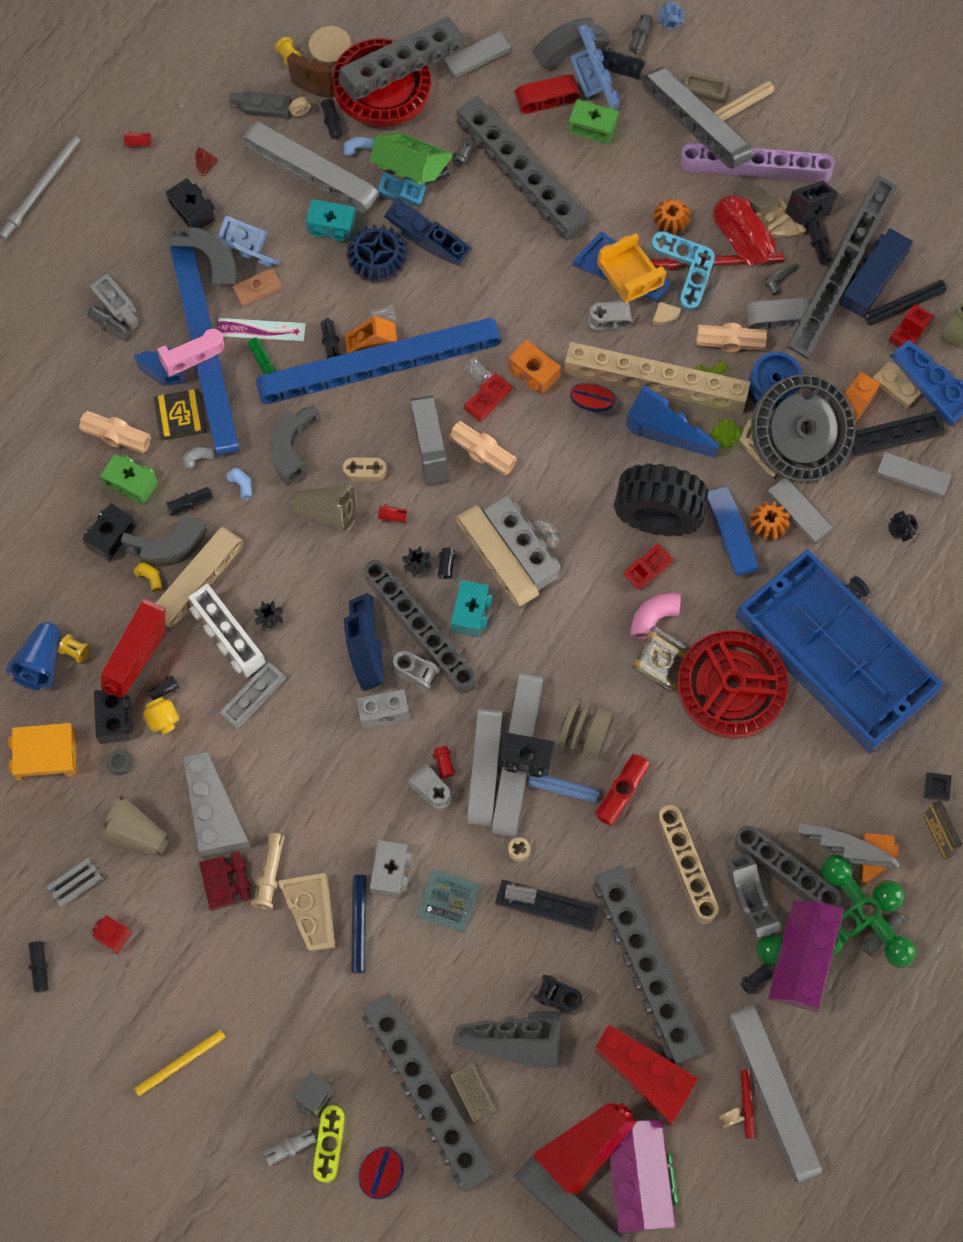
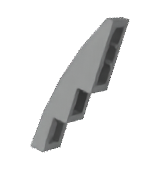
(854, 849)

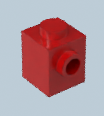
(110, 934)

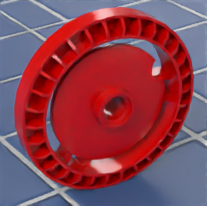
(382, 105)
(728, 701)

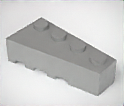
(213, 815)

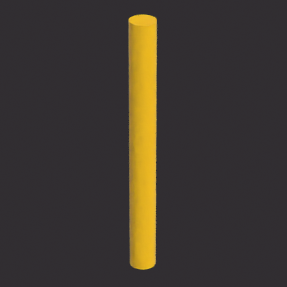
(179, 1063)

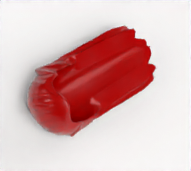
(744, 230)

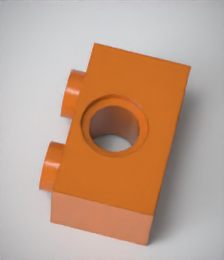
(530, 356)

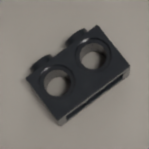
(107, 716)

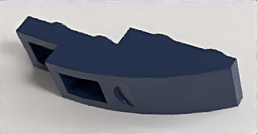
(425, 234)
(362, 646)

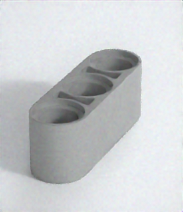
(776, 314)

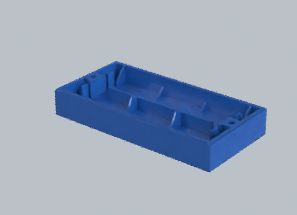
(839, 650)

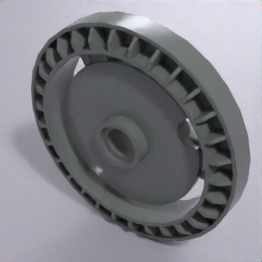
(820, 427)

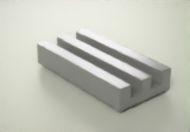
(70, 874)

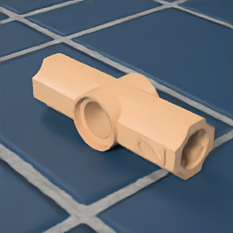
(731, 337)
(114, 432)
(482, 448)

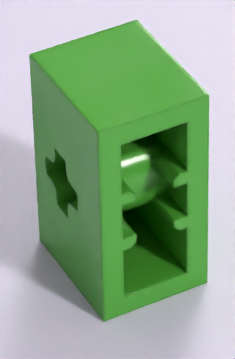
(593, 121)
(135, 488)

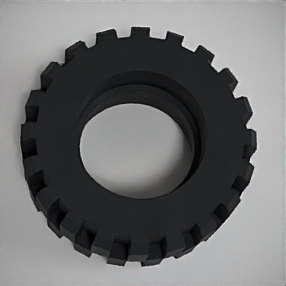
(661, 499)

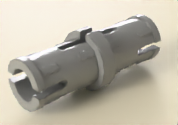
(289, 1146)

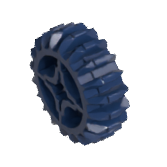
(367, 245)

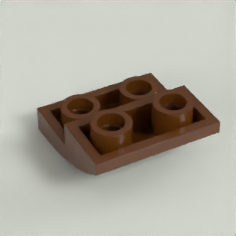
(311, 77)

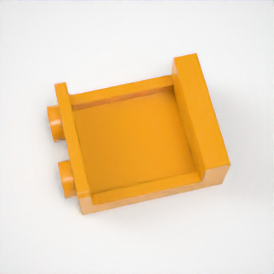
(630, 268)
(43, 750)

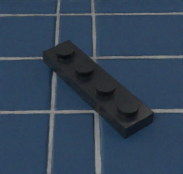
(897, 433)
(552, 907)

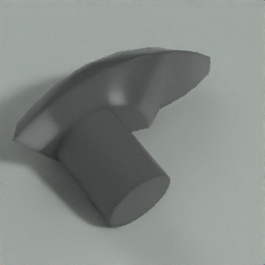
(776, 276)

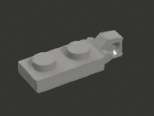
(115, 300)

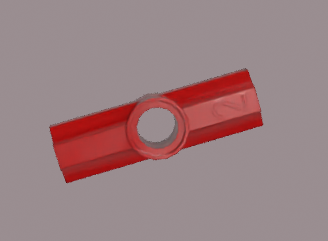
(614, 802)

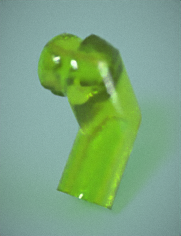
(718, 369)

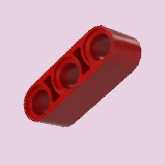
(547, 94)

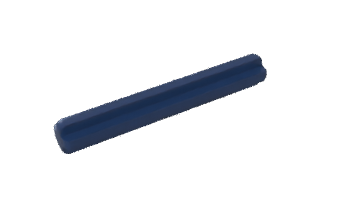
(358, 924)

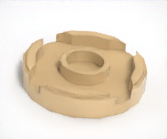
(329, 44)

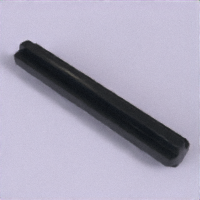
(905, 302)

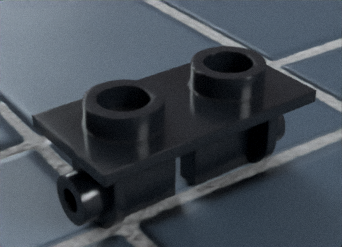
(622, 64)

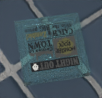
(448, 901)

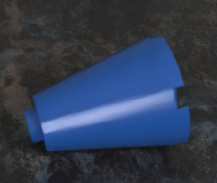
(36, 659)

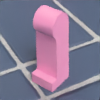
(192, 352)

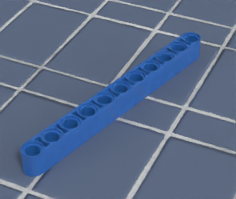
(378, 361)
(209, 370)

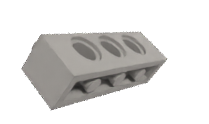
(508, 511)

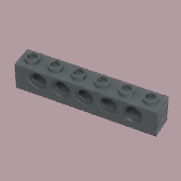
(400, 58)

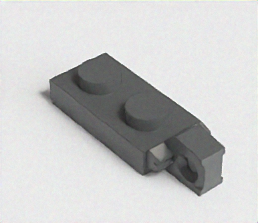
(261, 104)

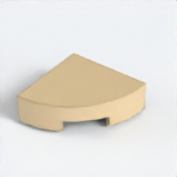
(665, 313)

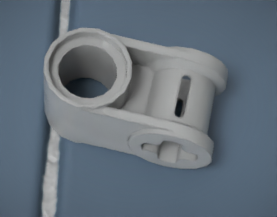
(610, 315)
(418, 673)
(428, 784)

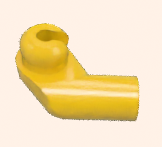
(145, 570)

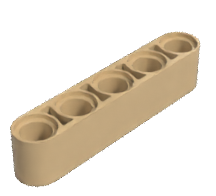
(497, 556)
(199, 572)
(686, 876)

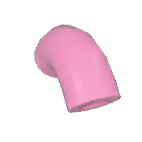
(652, 611)

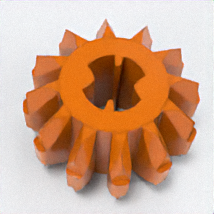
(671, 216)
(773, 513)

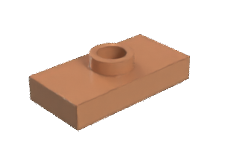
(257, 287)

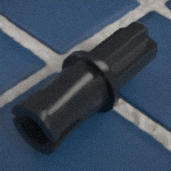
(331, 119)
(819, 241)
(330, 338)
(188, 501)
(38, 966)

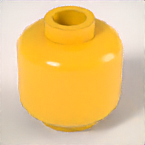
(161, 715)

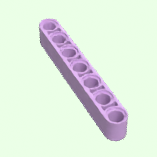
(766, 169)

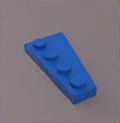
(588, 262)
(933, 381)

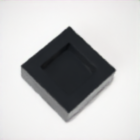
(937, 786)

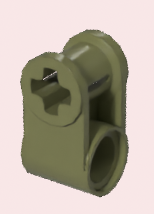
(954, 328)

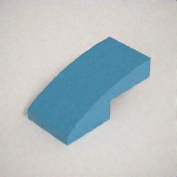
(393, 187)

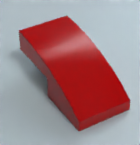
(911, 326)
(488, 398)
(648, 567)

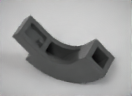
(565, 40)
(220, 255)
(283, 437)
(170, 550)
(750, 896)

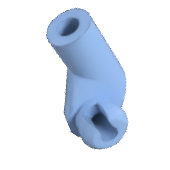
(357, 142)
(238, 476)

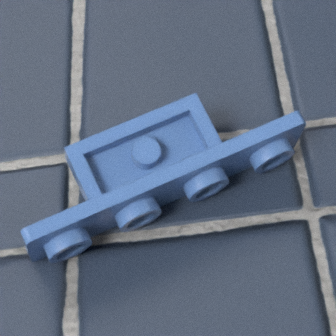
(591, 70)
(246, 239)

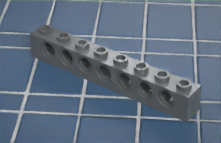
(505, 141)
(618, 881)
(386, 1009)

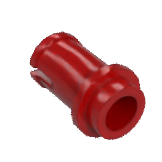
(137, 139)
(392, 514)
(444, 762)

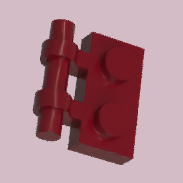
(217, 882)

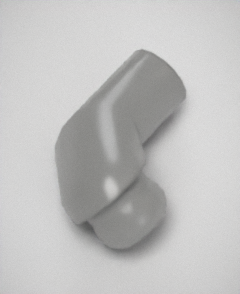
(196, 453)

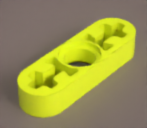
(338, 1125)

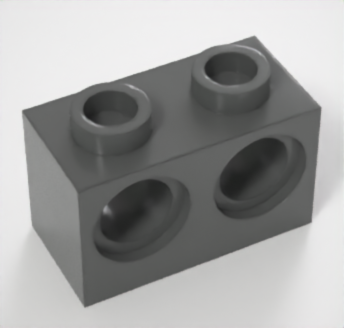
(313, 1095)

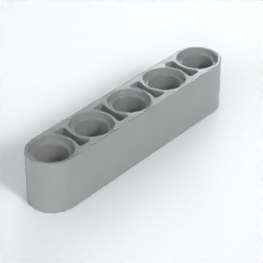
(485, 767)

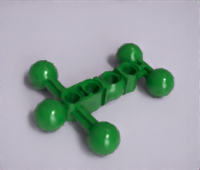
(885, 896)

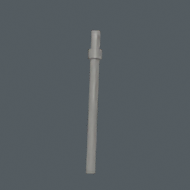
(15, 219)

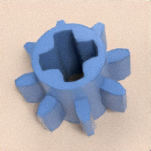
(671, 15)

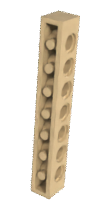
(661, 377)

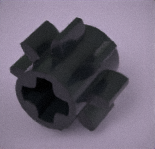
(903, 526)
(419, 556)
(265, 610)

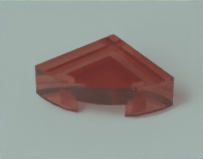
(204, 161)

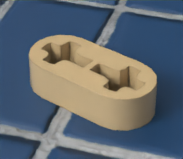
(364, 469)

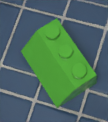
(409, 157)

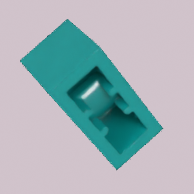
(331, 220)
(471, 595)

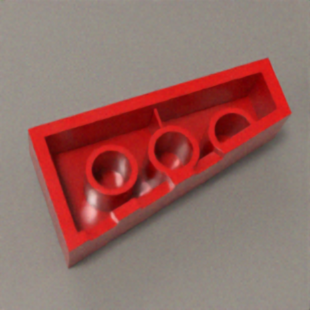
(647, 1073)

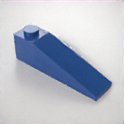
(657, 422)

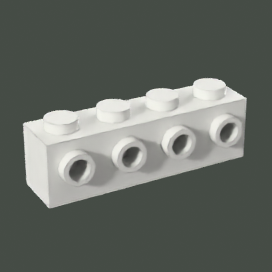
(226, 630)

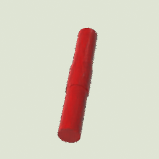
(747, 1104)

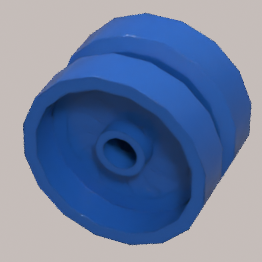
(769, 370)

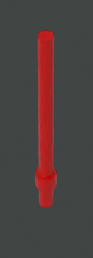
(718, 260)

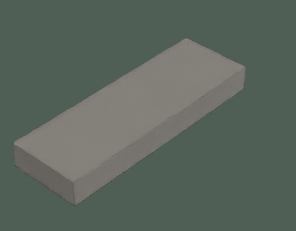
(477, 55)
(913, 475)
(800, 510)
(252, 695)

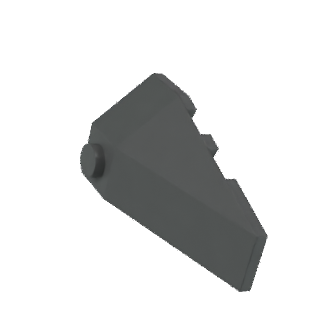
(525, 1041)

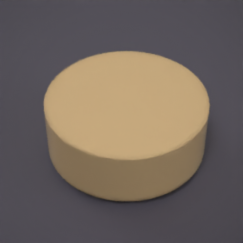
(299, 106)

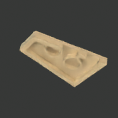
(311, 906)

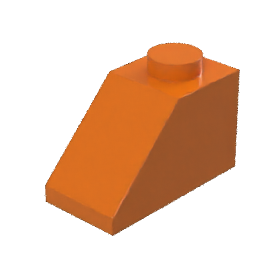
(370, 334)
(861, 394)
(886, 844)

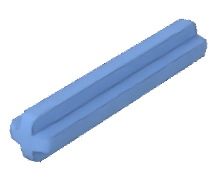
(565, 787)

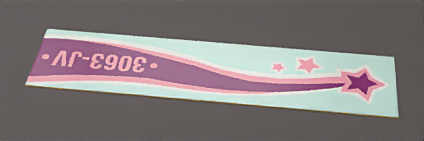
(261, 329)

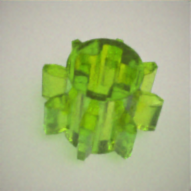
(726, 433)

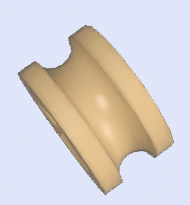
(517, 842)
(731, 1118)

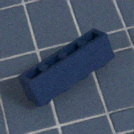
(876, 272)

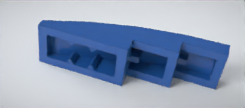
(732, 531)

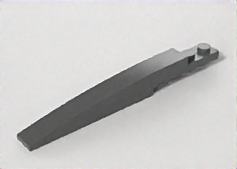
(841, 267)

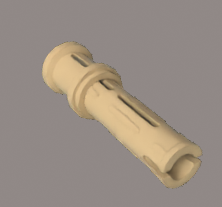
(266, 882)

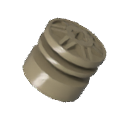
(586, 728)

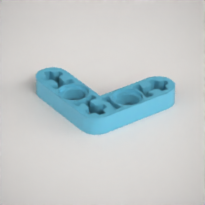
(691, 259)

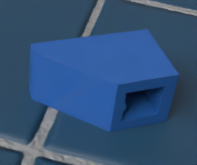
(150, 364)

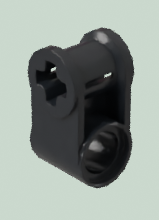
(557, 994)

